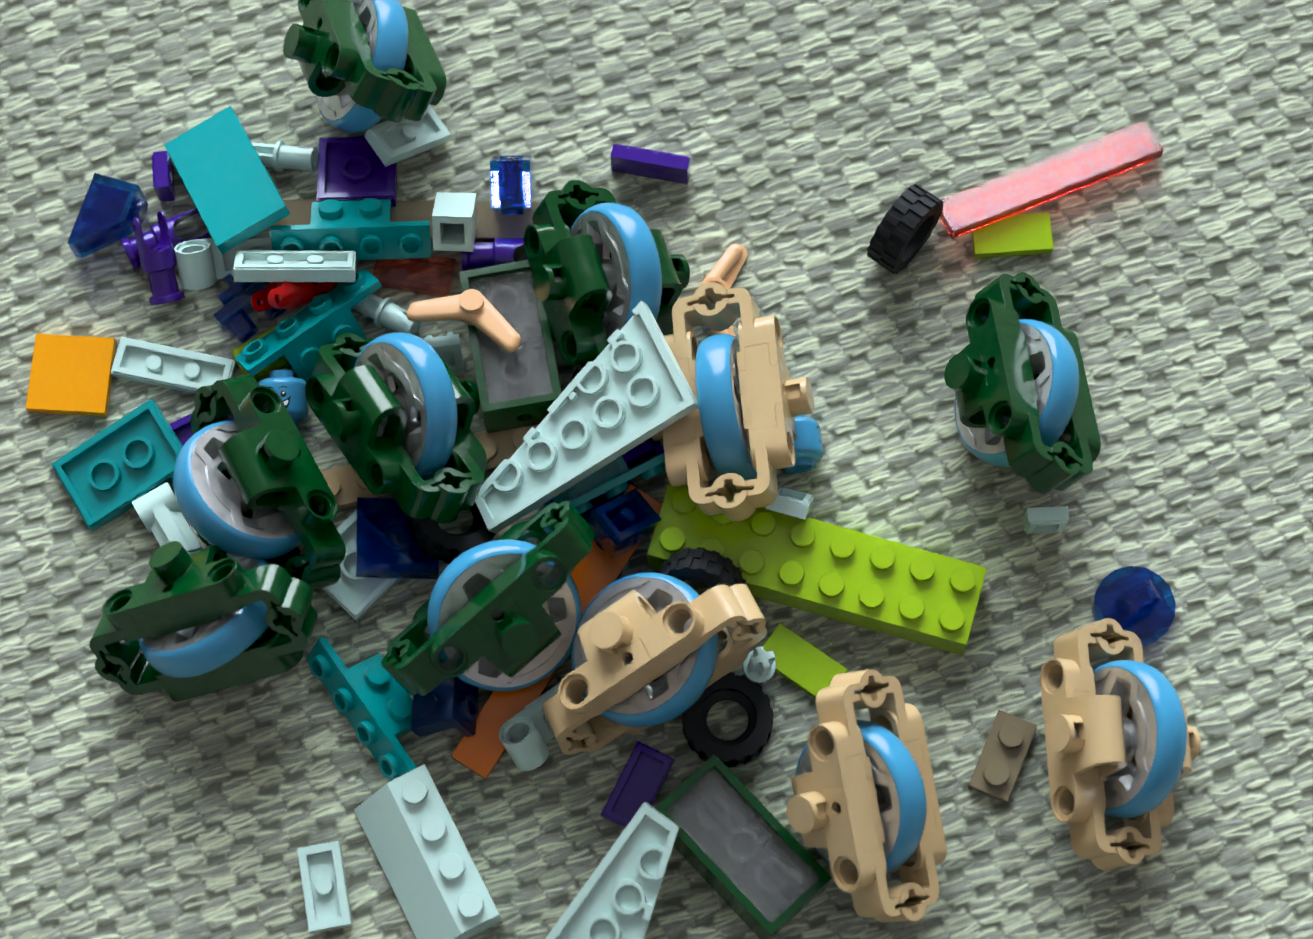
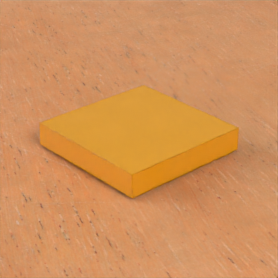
(71, 375)

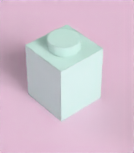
(454, 221)

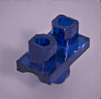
(235, 314)

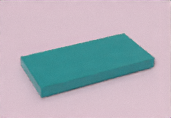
(227, 180)

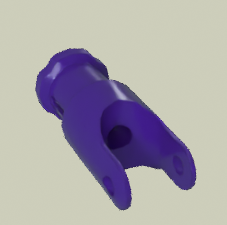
(153, 237)
(490, 254)
(158, 263)

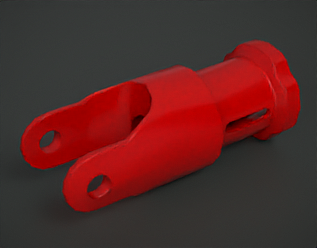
(289, 294)

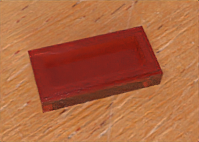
(417, 275)

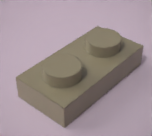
(1002, 756)

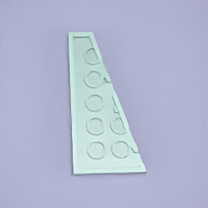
(598, 417)
(625, 884)

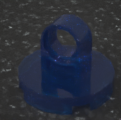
(1137, 601)

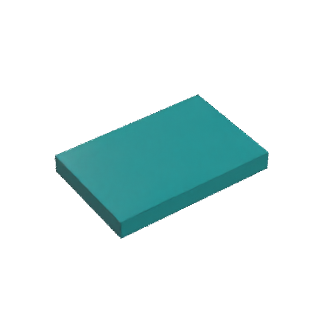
(119, 464)

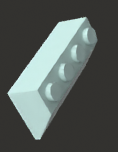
(426, 859)

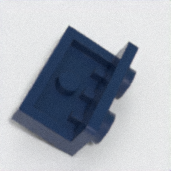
(446, 707)

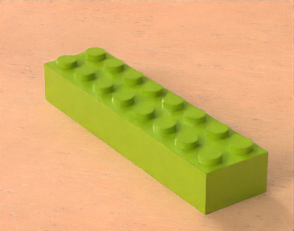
(832, 570)

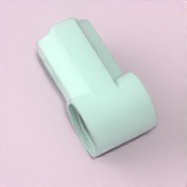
(165, 519)

